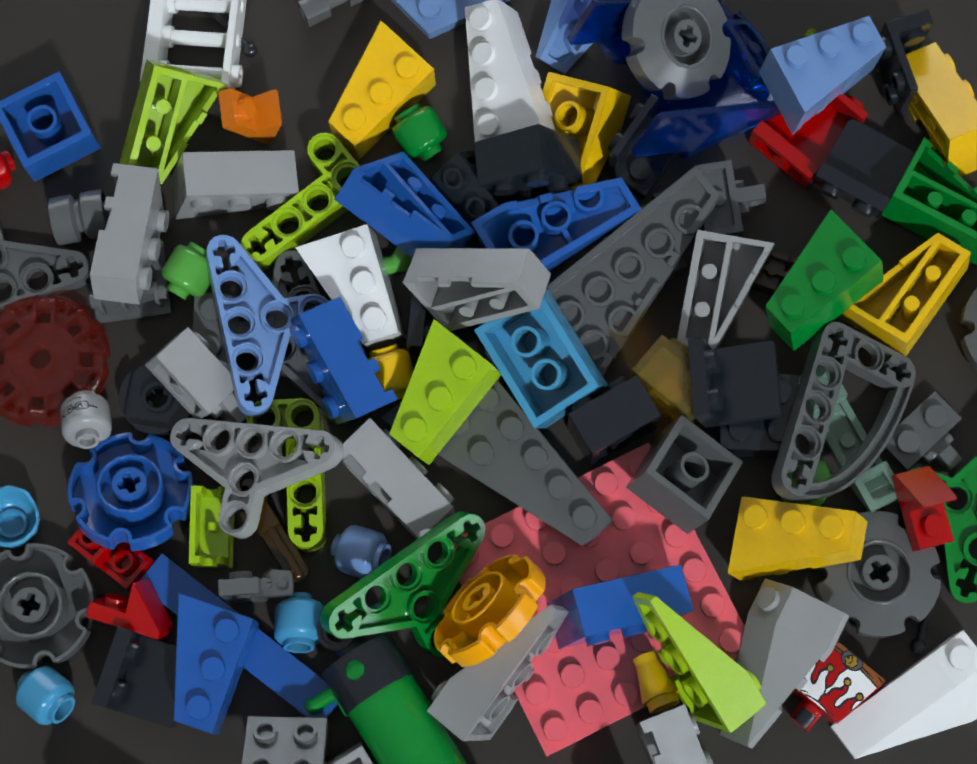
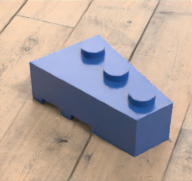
(339, 361)
(609, 607)
(208, 661)

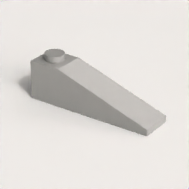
(779, 646)
(482, 694)

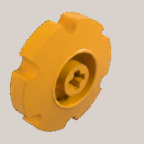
(489, 610)

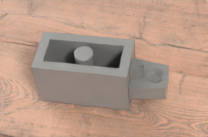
(196, 377)

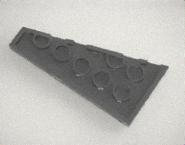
(622, 275)

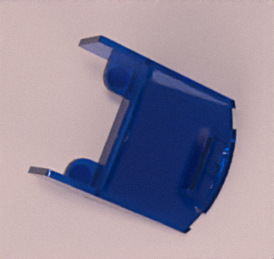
(696, 123)

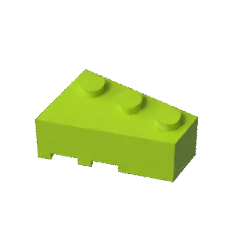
(166, 115)
(441, 393)

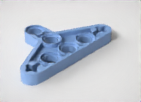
(253, 304)

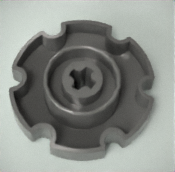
(676, 45)
(902, 592)
(64, 595)

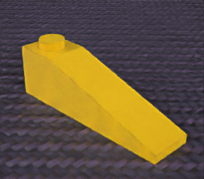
(588, 114)

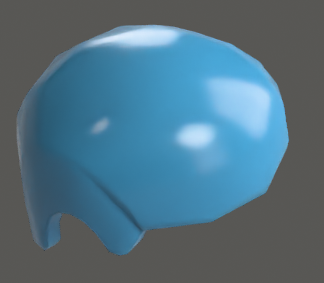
(17, 517)

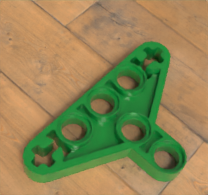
(964, 530)
(428, 579)

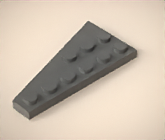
(520, 464)

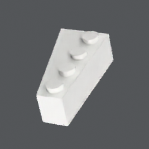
(502, 74)

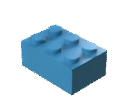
(542, 361)

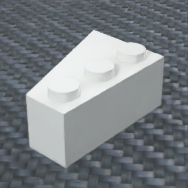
(354, 269)

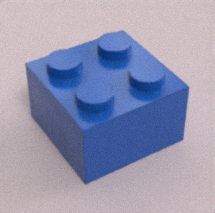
(47, 127)

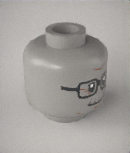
(85, 419)

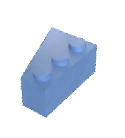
(819, 68)

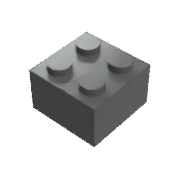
(684, 474)

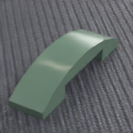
(843, 440)

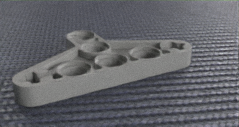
(268, 464)

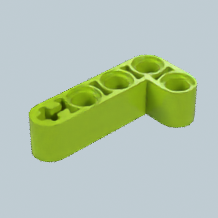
(298, 207)
(285, 413)

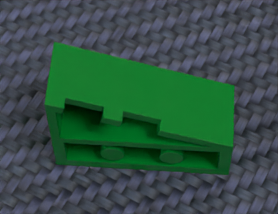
(935, 200)
(823, 282)

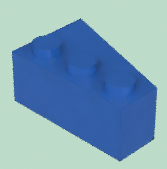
(403, 205)

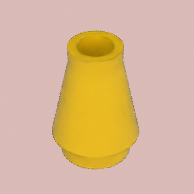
(655, 684)

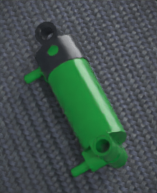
(383, 701)

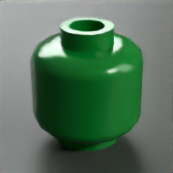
(419, 132)

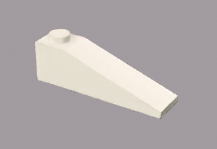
(919, 702)

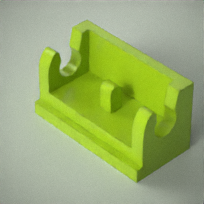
(207, 541)

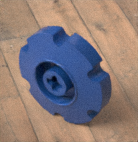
(140, 517)

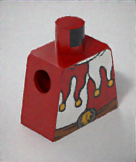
(834, 688)

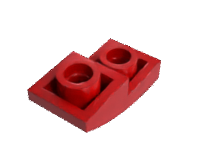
(119, 563)

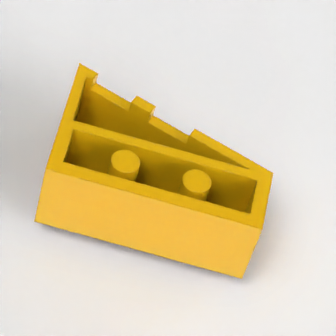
(382, 87)
(945, 107)
(910, 294)
(792, 536)

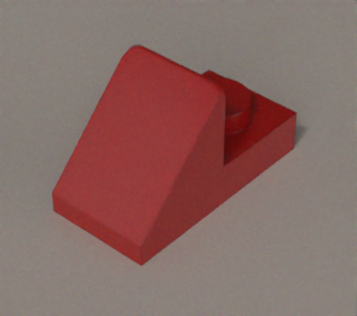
(922, 506)
(140, 613)

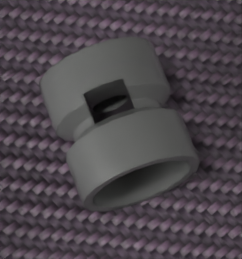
(75, 217)

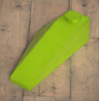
(708, 679)

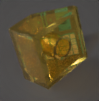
(667, 378)

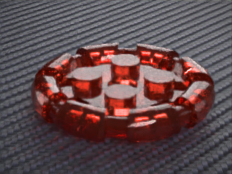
(65, 361)

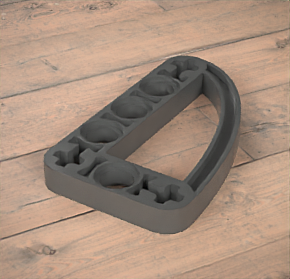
(815, 430)

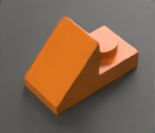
(251, 116)

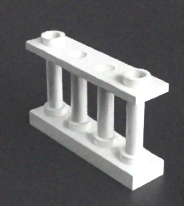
(162, 36)

